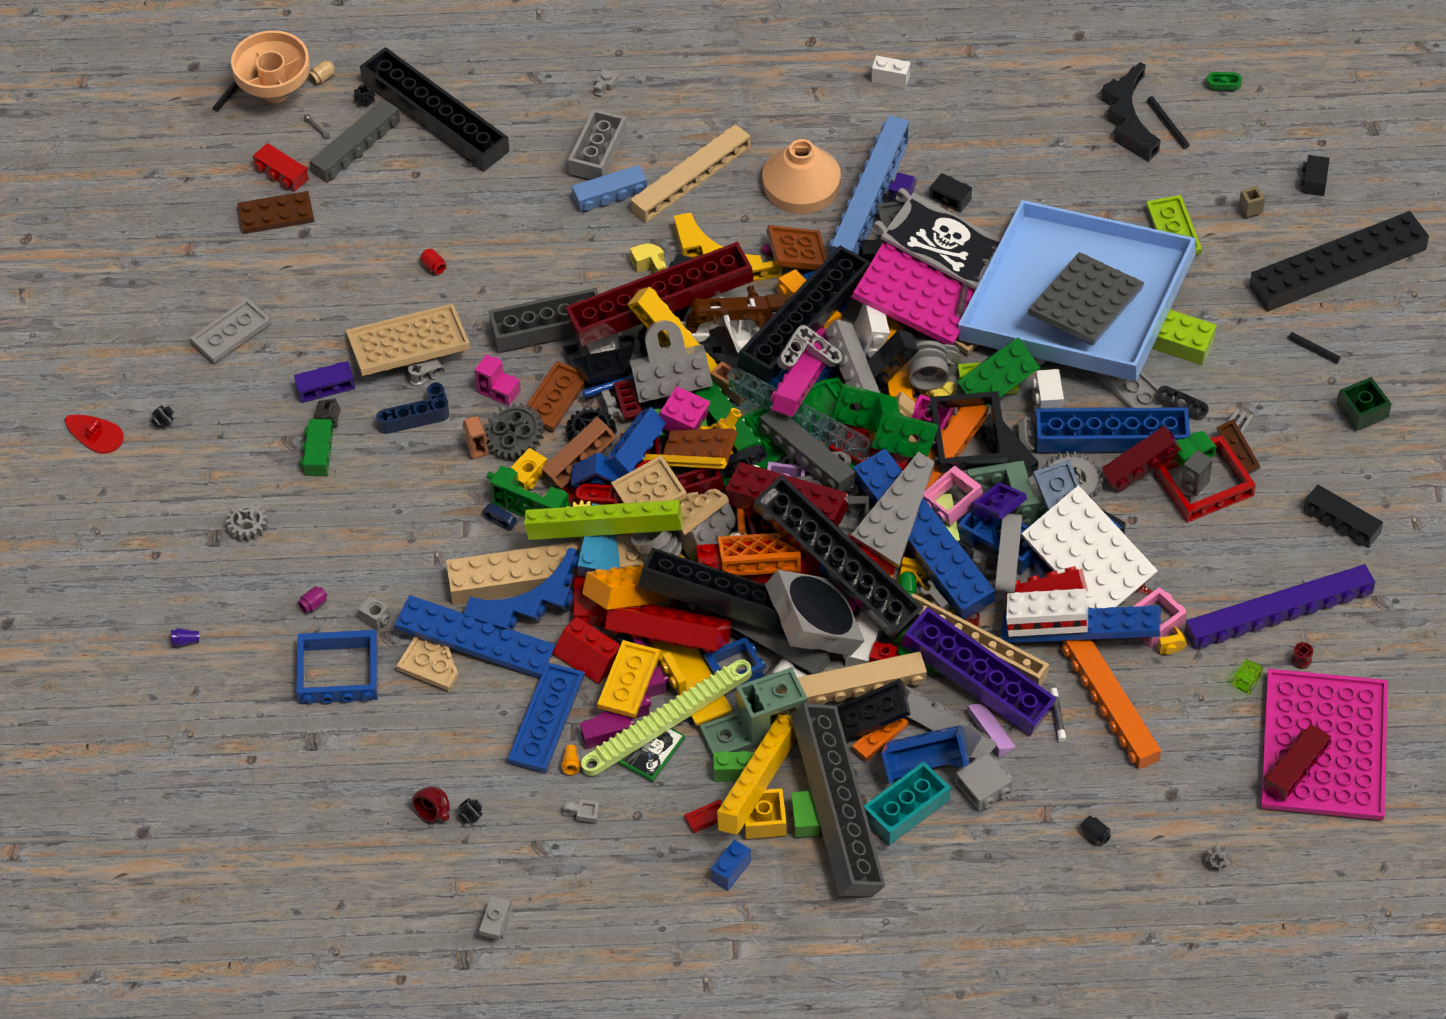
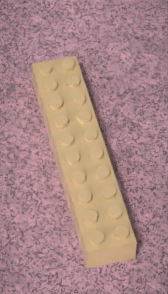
(519, 570)

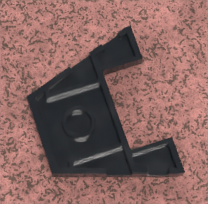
(602, 365)

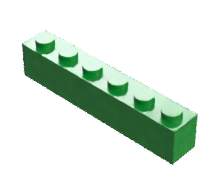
(720, 408)

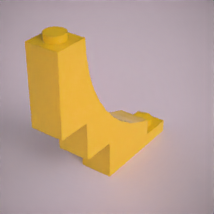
(696, 243)

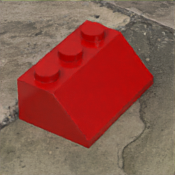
(586, 650)

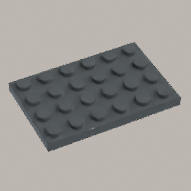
(1085, 298)

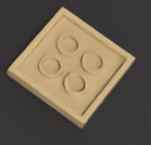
(650, 483)

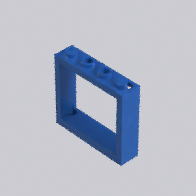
(337, 640)

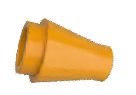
(570, 761)

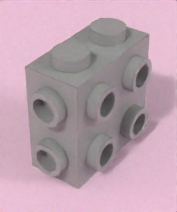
(984, 781)

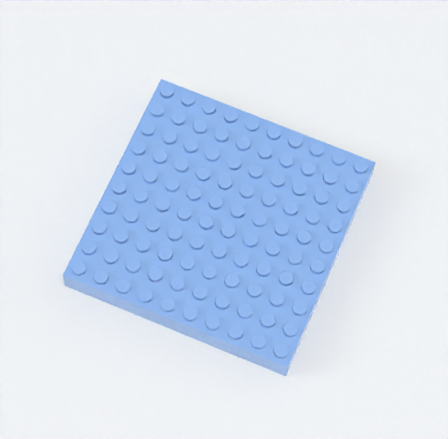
(1036, 251)

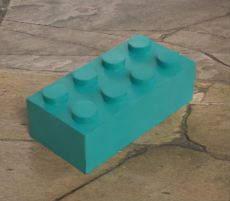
(907, 803)

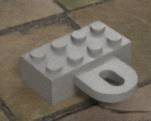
(670, 365)

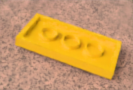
(628, 679)

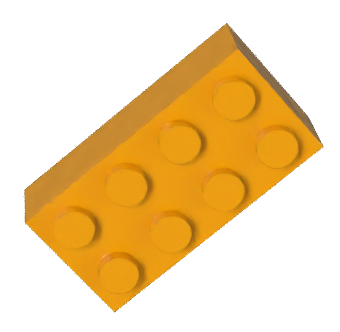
(618, 588)

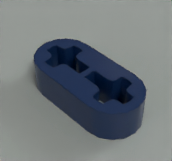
(499, 517)

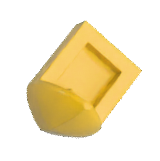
(1172, 643)

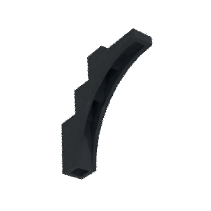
(1129, 130)

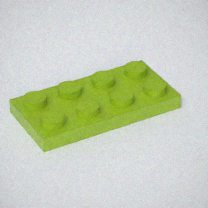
(1171, 216)

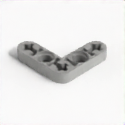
(802, 343)

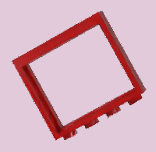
(1212, 503)

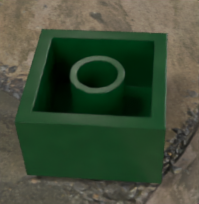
(1363, 403)

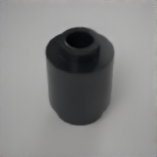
(1096, 830)

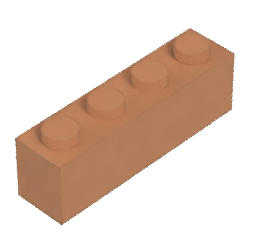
(590, 440)

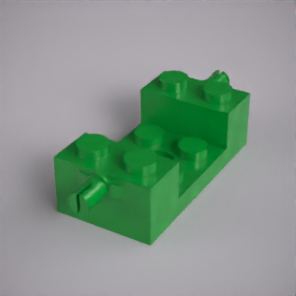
(515, 499)

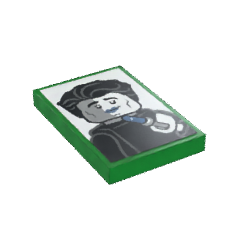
(653, 756)

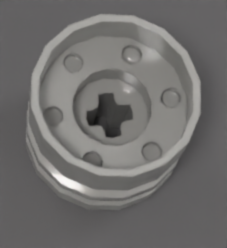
(929, 366)
(662, 540)

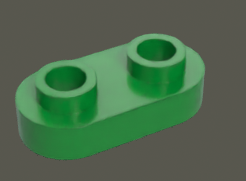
(1224, 80)

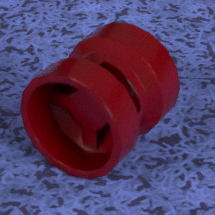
(1302, 655)

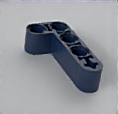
(415, 414)

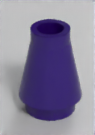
(184, 637)

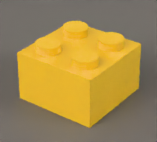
(767, 817)

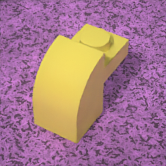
(646, 257)

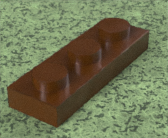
(1239, 445)

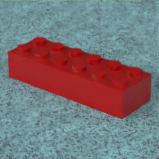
(670, 625)

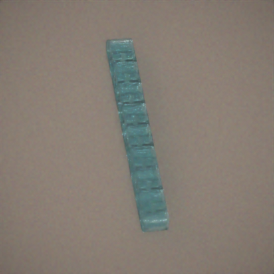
(808, 418)

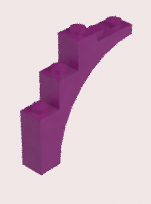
(608, 723)

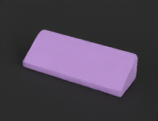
(988, 724)

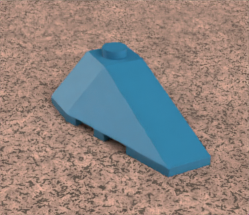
(598, 553)

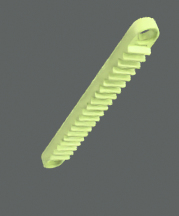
(666, 717)

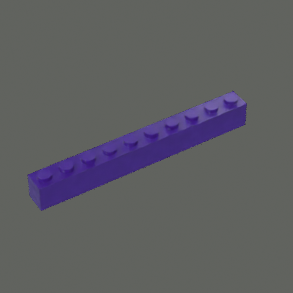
(1279, 606)

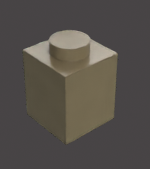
(1251, 201)

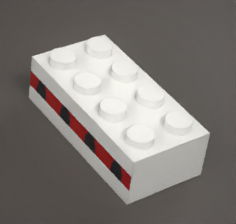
(1047, 612)

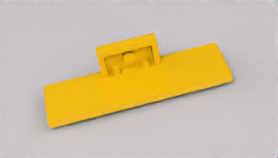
(685, 669)

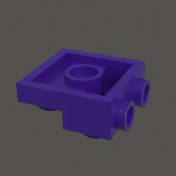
(998, 502)

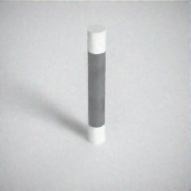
(1058, 716)

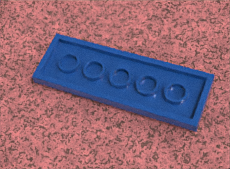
(546, 717)

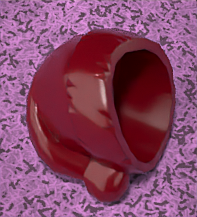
(431, 804)

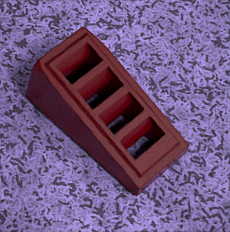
(624, 388)

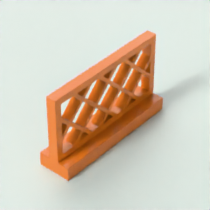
(760, 561)

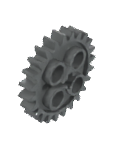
(514, 431)

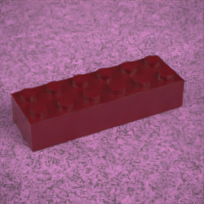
(751, 481)

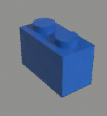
(731, 865)

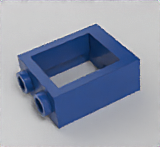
(732, 649)

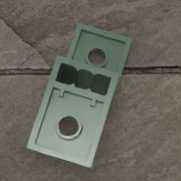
(1014, 476)
(755, 705)

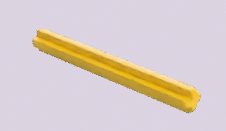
(690, 461)

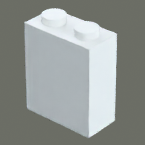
(871, 330)

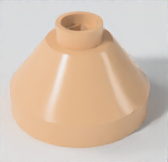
(270, 65)
(801, 178)

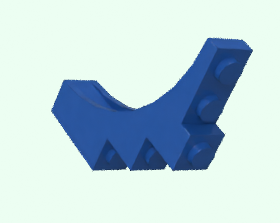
(530, 605)

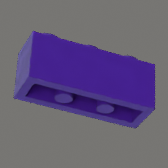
(324, 382)

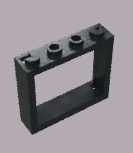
(964, 400)

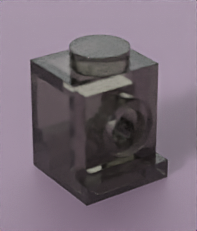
(328, 410)

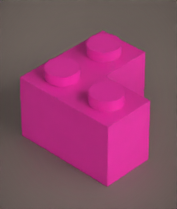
(494, 383)

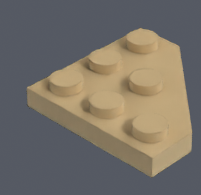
(699, 507)
(429, 663)

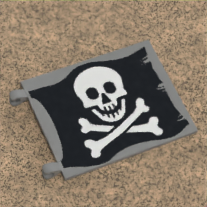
(939, 239)

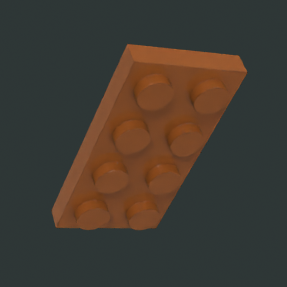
(557, 394)
(701, 443)

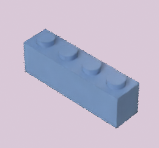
(609, 188)

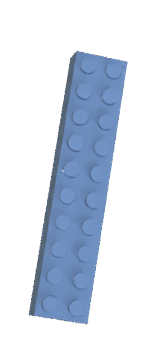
(872, 185)

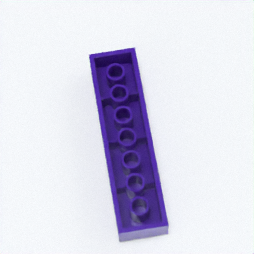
(979, 671)

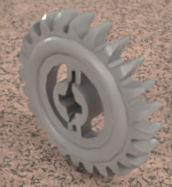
(1093, 477)

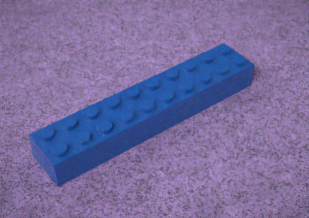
(931, 542)

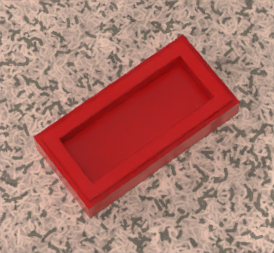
(703, 817)

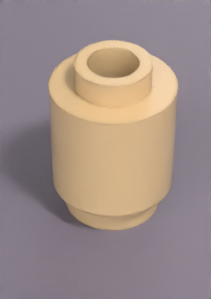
(321, 72)

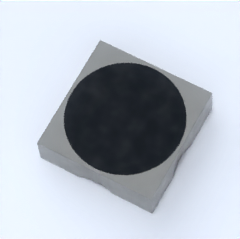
(814, 613)

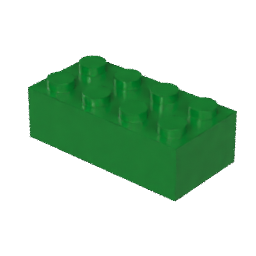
(1000, 370)

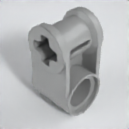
(426, 370)

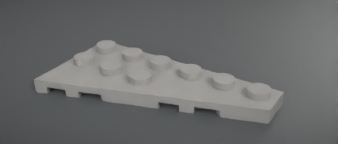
(893, 517)

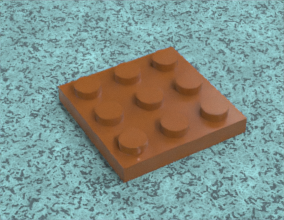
(796, 247)

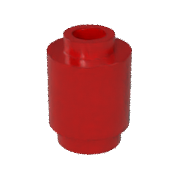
(433, 261)

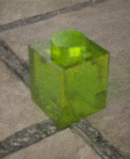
(1247, 676)

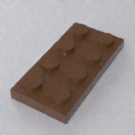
(275, 212)

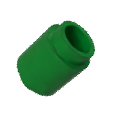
(908, 582)

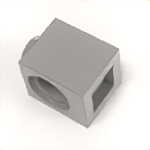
(371, 607)

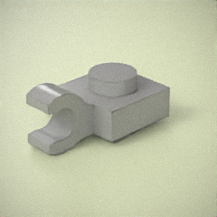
(604, 81)
(609, 403)
(938, 600)
(585, 810)

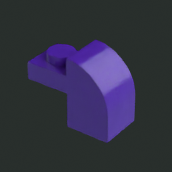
(902, 181)

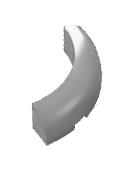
(938, 717)

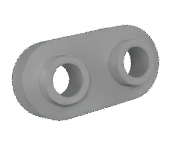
(1027, 433)

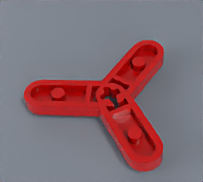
(600, 493)

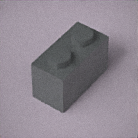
(1196, 473)

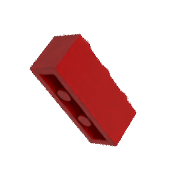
(280, 167)

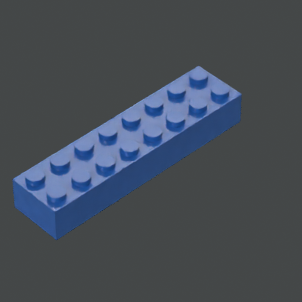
(1104, 427)

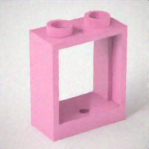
(963, 481)
(1177, 610)

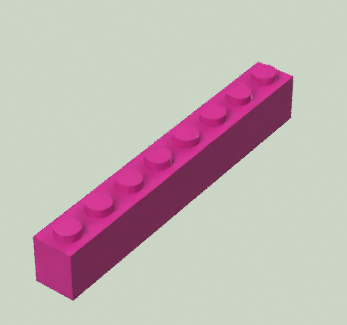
(798, 381)

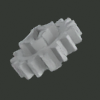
(247, 521)

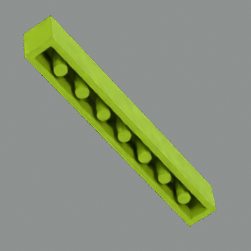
(603, 519)

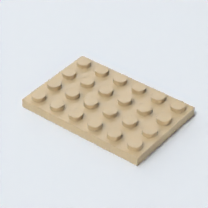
(407, 339)

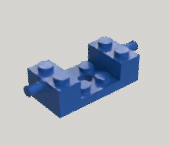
(975, 529)

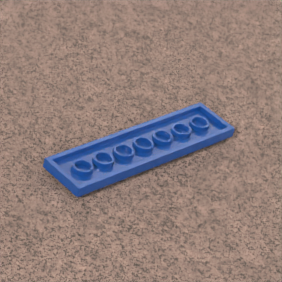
(1104, 624)
(474, 636)

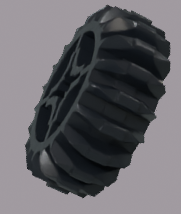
(584, 418)

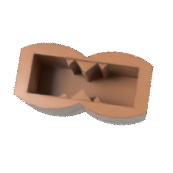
(475, 437)

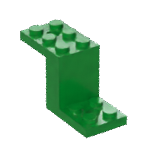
(884, 422)

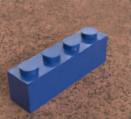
(635, 442)

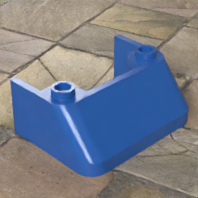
(933, 748)

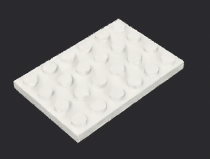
(1085, 537)

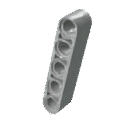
(1008, 553)

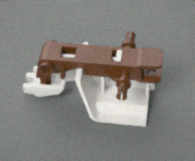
(738, 314)

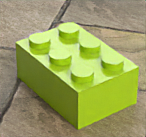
(1185, 337)

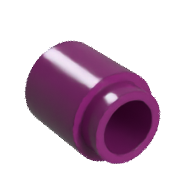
(312, 599)

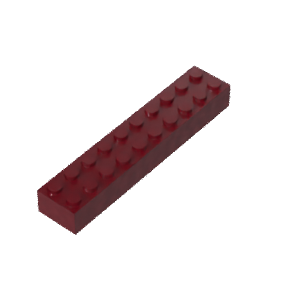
(675, 286)

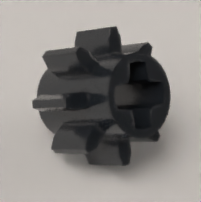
(364, 95)
(162, 416)
(470, 810)

